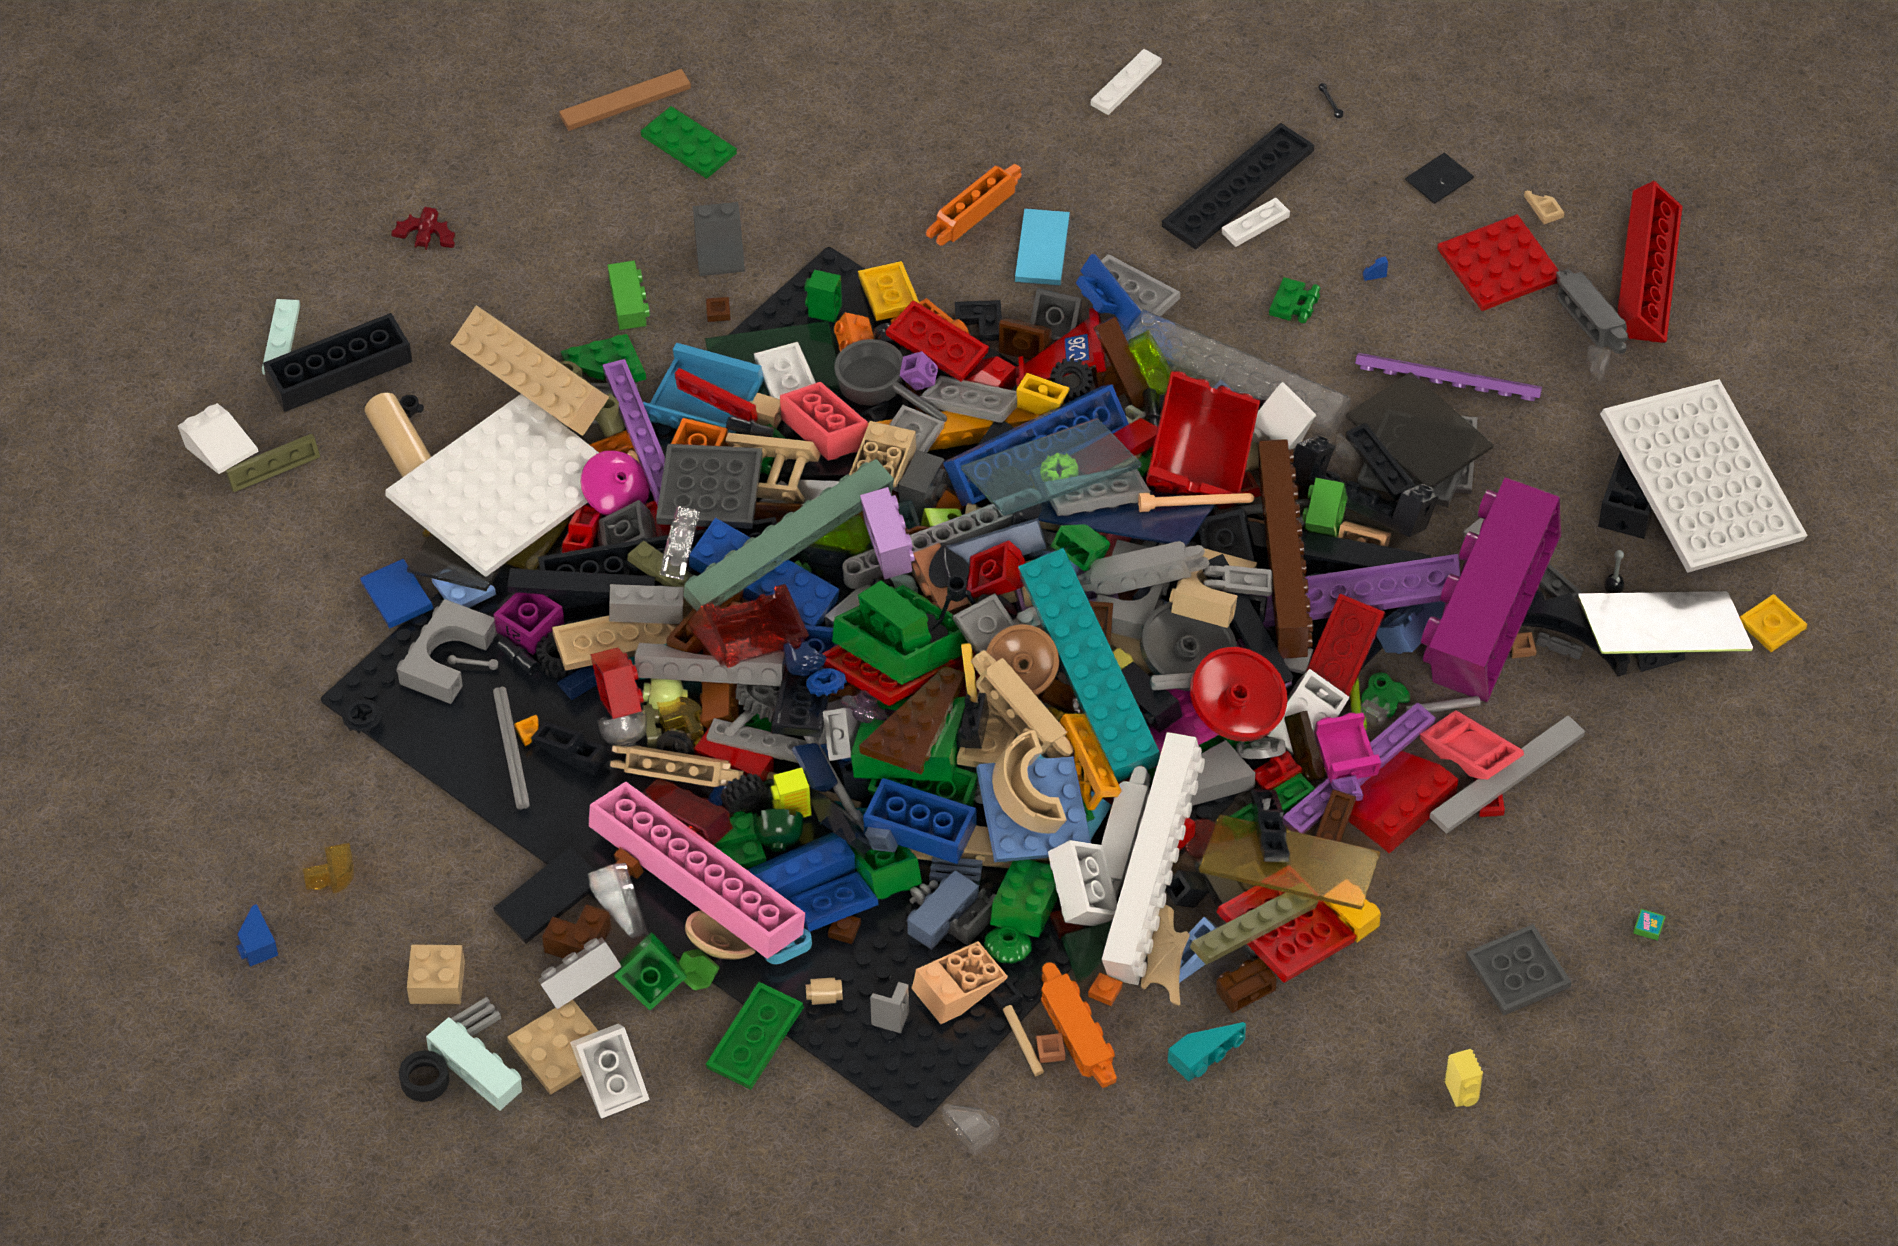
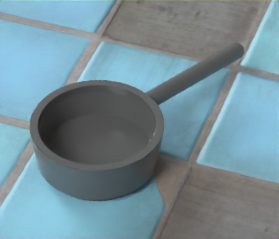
(870, 375)

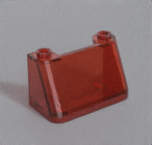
(749, 628)

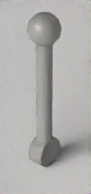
(493, 663)

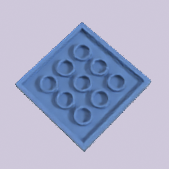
(1052, 778)

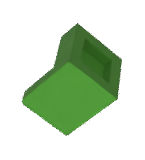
(698, 968)

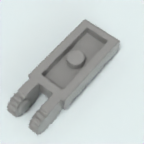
(1240, 580)

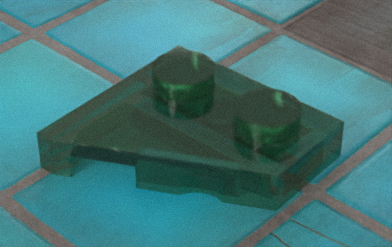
(1086, 949)

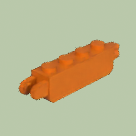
(974, 203)
(1078, 1030)

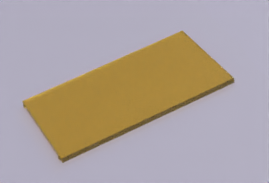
(1315, 867)

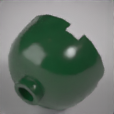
(778, 828)

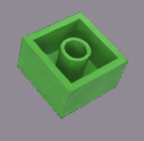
(1326, 507)

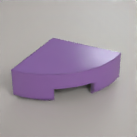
(1348, 785)

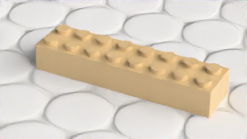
(529, 370)

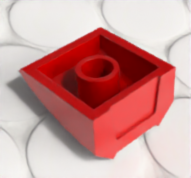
(995, 570)

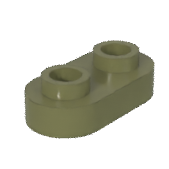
(652, 732)

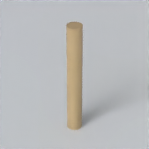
(1023, 1040)

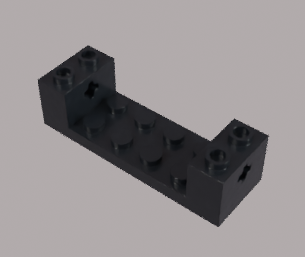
(1624, 503)
(1406, 516)

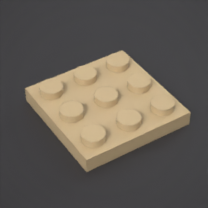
(547, 1045)

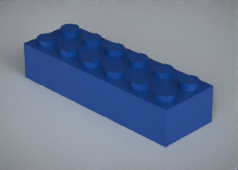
(810, 593)

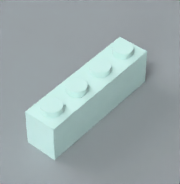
(475, 1063)

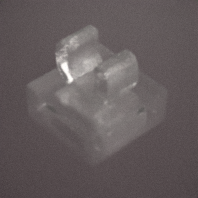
(1375, 714)

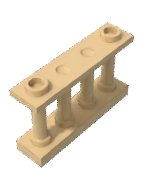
(782, 450)

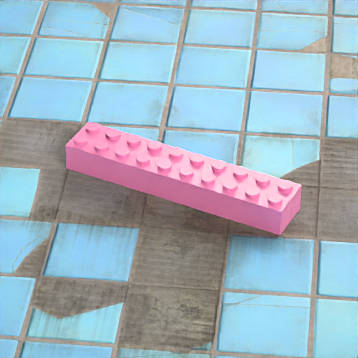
(697, 870)

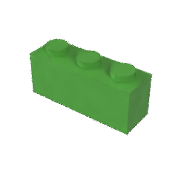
(628, 295)

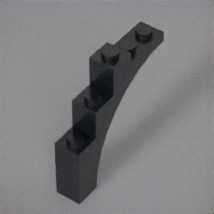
(1567, 617)

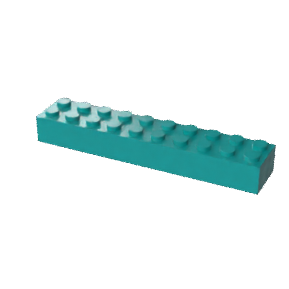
(1089, 664)

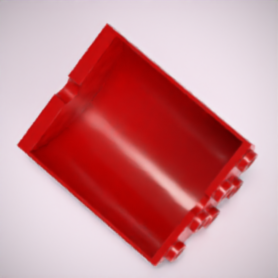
(1202, 439)

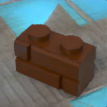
(1245, 984)

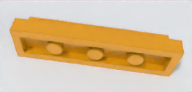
(1092, 759)

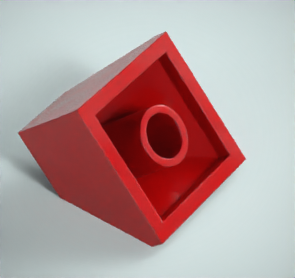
(994, 373)

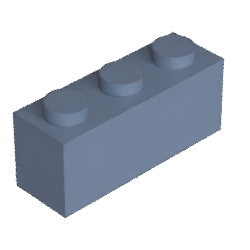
(948, 902)

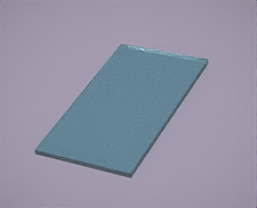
(1050, 466)

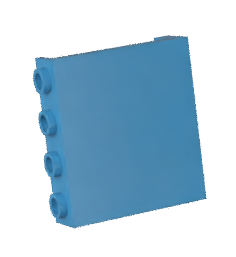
(731, 374)

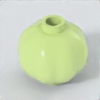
(662, 691)

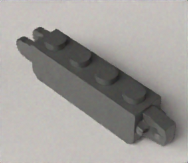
(1591, 311)

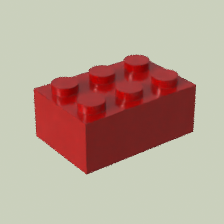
(616, 682)

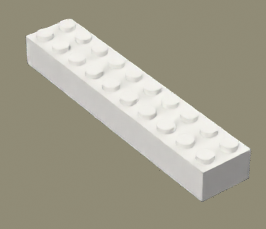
(1153, 858)

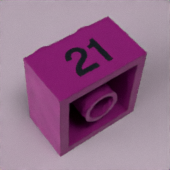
(527, 619)

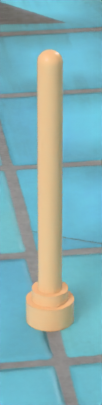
(1148, 501)

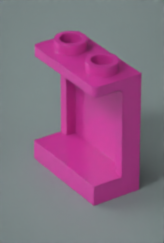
(1346, 747)

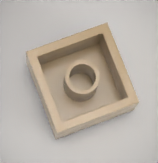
(435, 974)

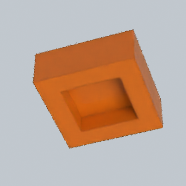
(1105, 989)

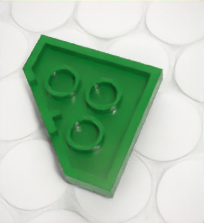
(595, 354)

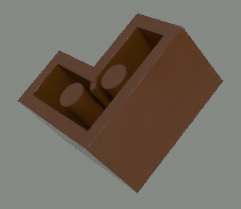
(566, 937)

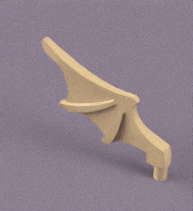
(1166, 955)

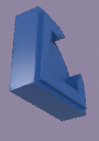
(1377, 270)

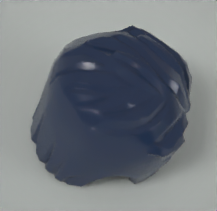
(803, 660)

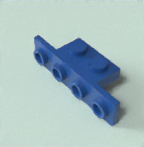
(1106, 292)

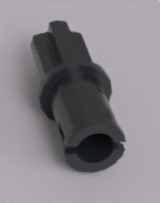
(748, 427)

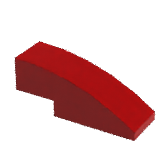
(582, 529)

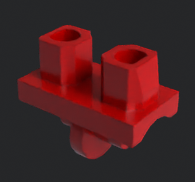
(1276, 771)

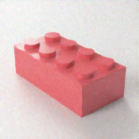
(824, 420)

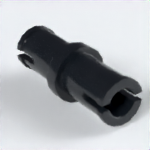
(518, 655)

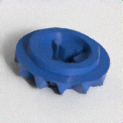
(826, 682)

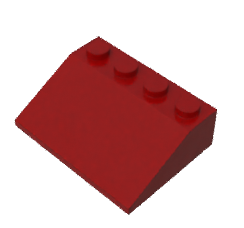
(1401, 799)

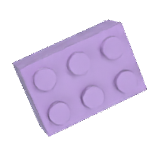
(887, 532)

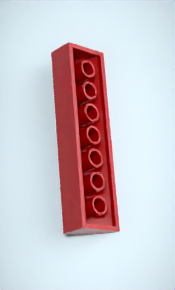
(1649, 263)

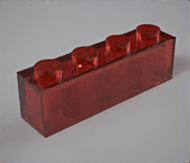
(695, 812)

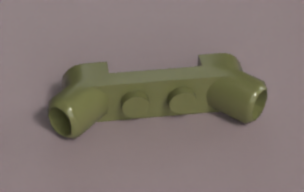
(609, 416)

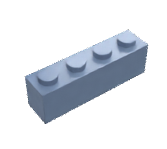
(1025, 536)

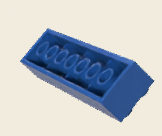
(1098, 403)

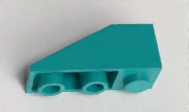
(1200, 1049)

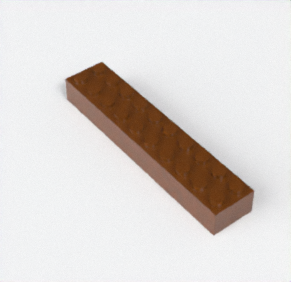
(1285, 549)

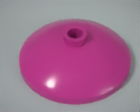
(603, 487)

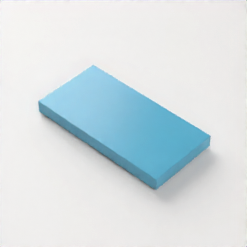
(1042, 247)

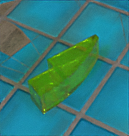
(1151, 361)

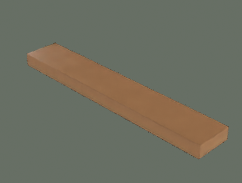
(625, 99)

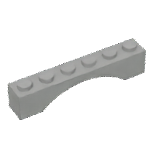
(664, 662)

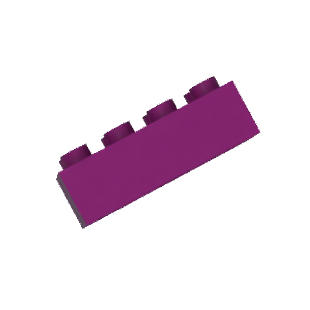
(1494, 588)

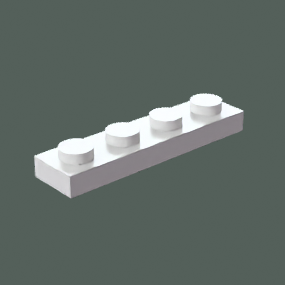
(1126, 81)

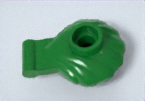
(1007, 945)

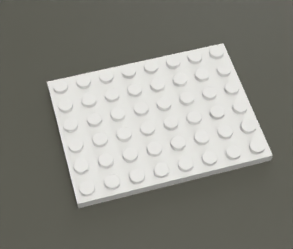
(1703, 475)
(498, 484)

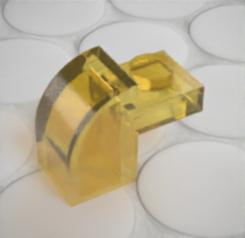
(682, 715)
(337, 872)

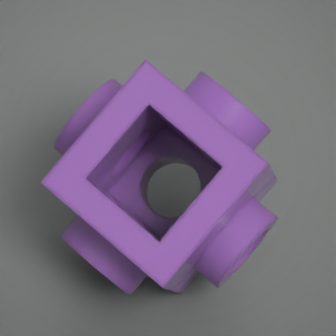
(918, 371)

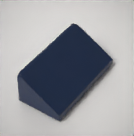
(578, 682)
(815, 767)

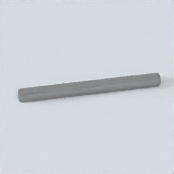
(511, 748)

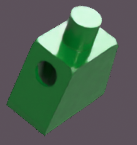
(1081, 544)

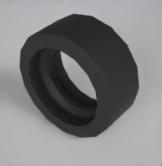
(427, 1092)

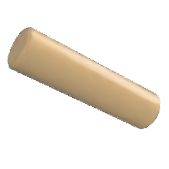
(396, 432)

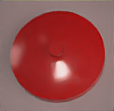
(1238, 694)

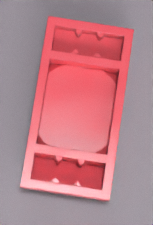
(1470, 746)

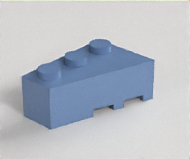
(1405, 626)

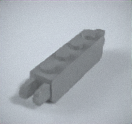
(1143, 568)

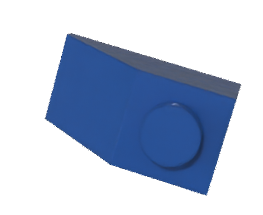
(255, 939)

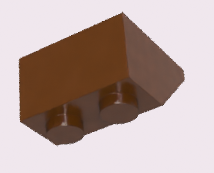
(1023, 338)

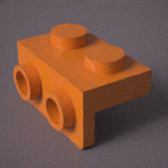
(852, 329)

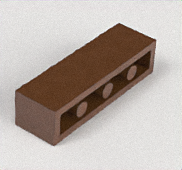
(682, 636)

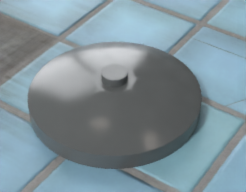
(1180, 643)

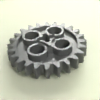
(758, 699)

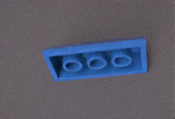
(807, 866)

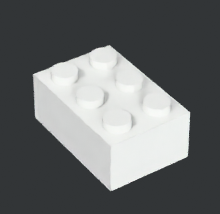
(1083, 883)

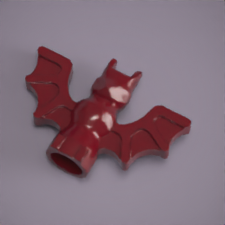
(426, 226)

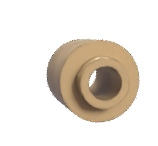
(824, 991)

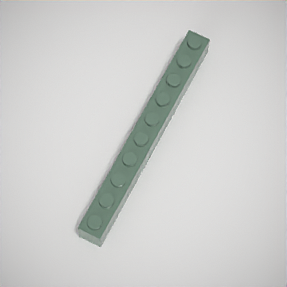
(786, 538)

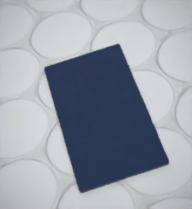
(1159, 525)

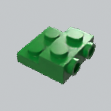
(741, 842)

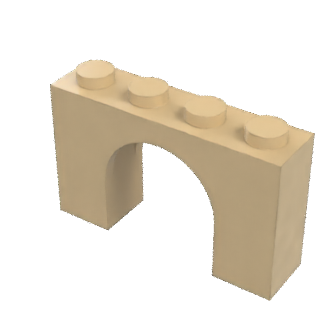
(1203, 603)

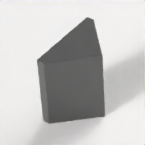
(1056, 312)

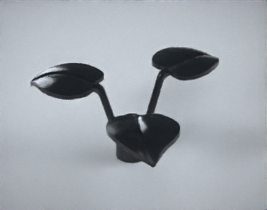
(952, 571)

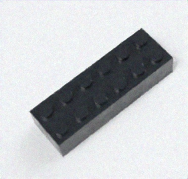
(337, 362)

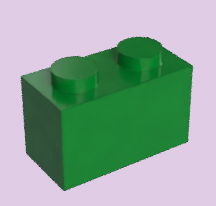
(823, 295)

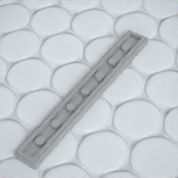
(1484, 791)

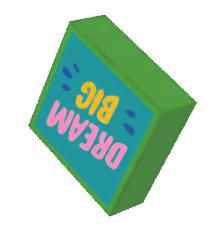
(1649, 924)

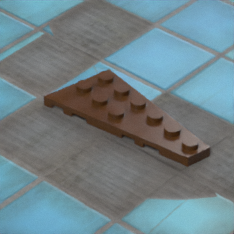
(916, 726)

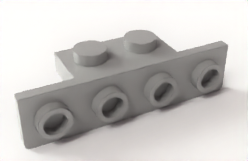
(755, 740)

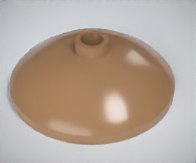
(1031, 645)

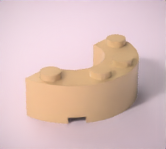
(1017, 794)

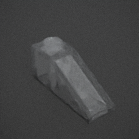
(616, 894)

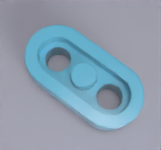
(792, 950)

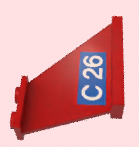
(1078, 344)

